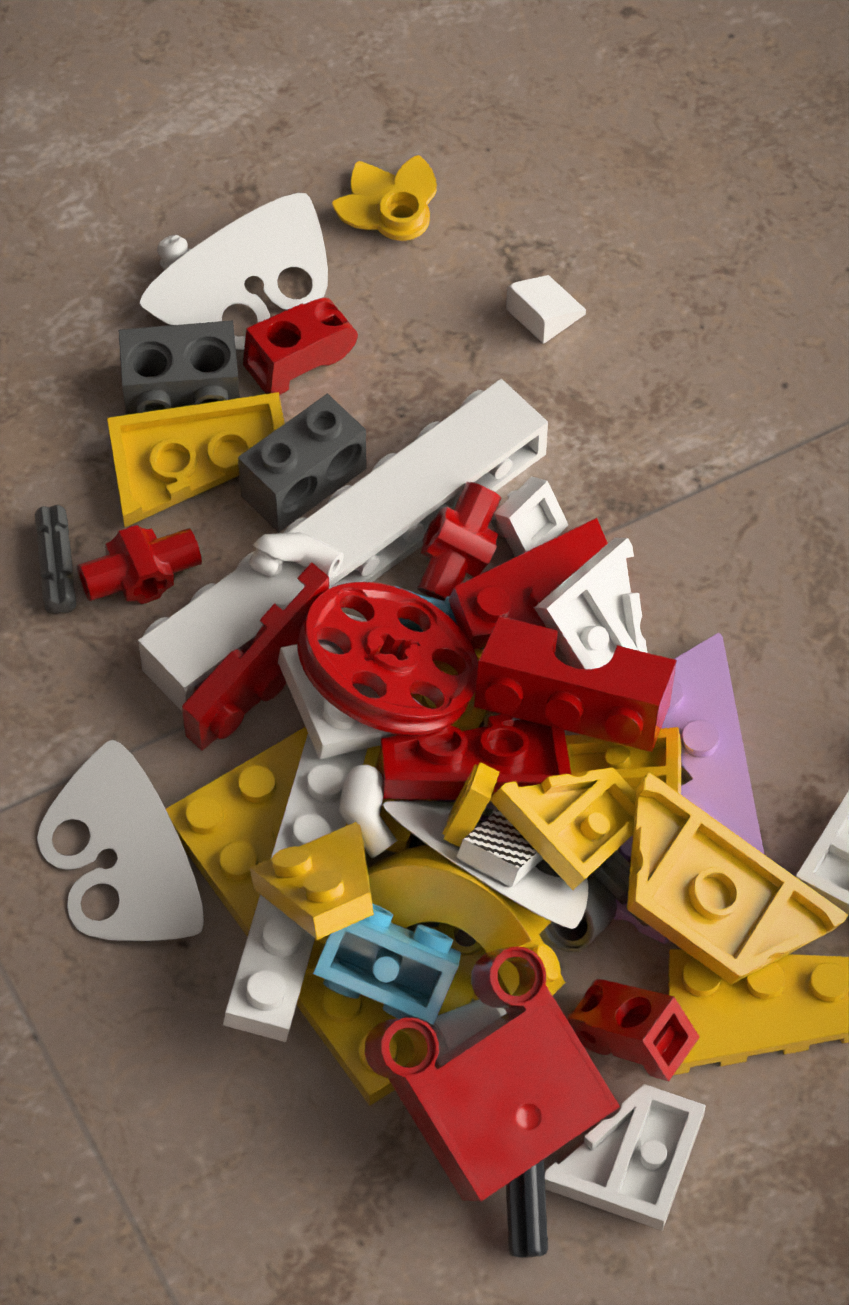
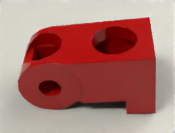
(296, 343)
(634, 1026)

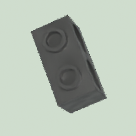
(178, 361)
(302, 462)

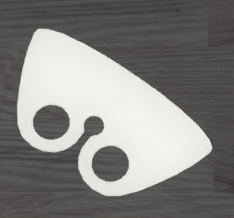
(257, 245)
(152, 868)
(536, 891)

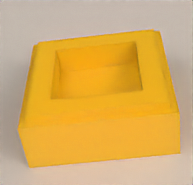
(470, 803)

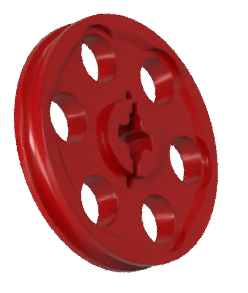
(387, 658)

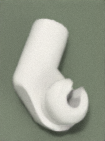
(362, 804)

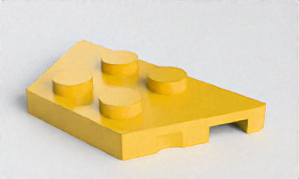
(716, 889)

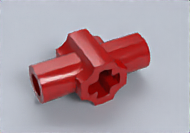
(459, 541)
(139, 564)

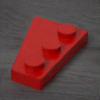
(522, 582)
(252, 675)

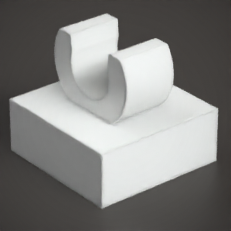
(529, 516)

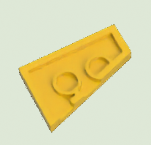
(185, 450)

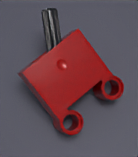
(501, 1094)

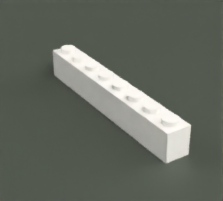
(370, 523)

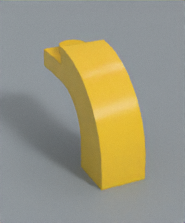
(429, 887)

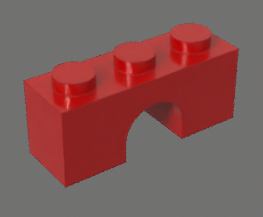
(613, 703)

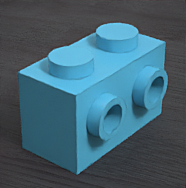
(390, 965)

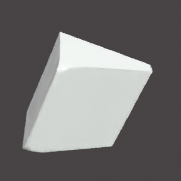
(543, 306)

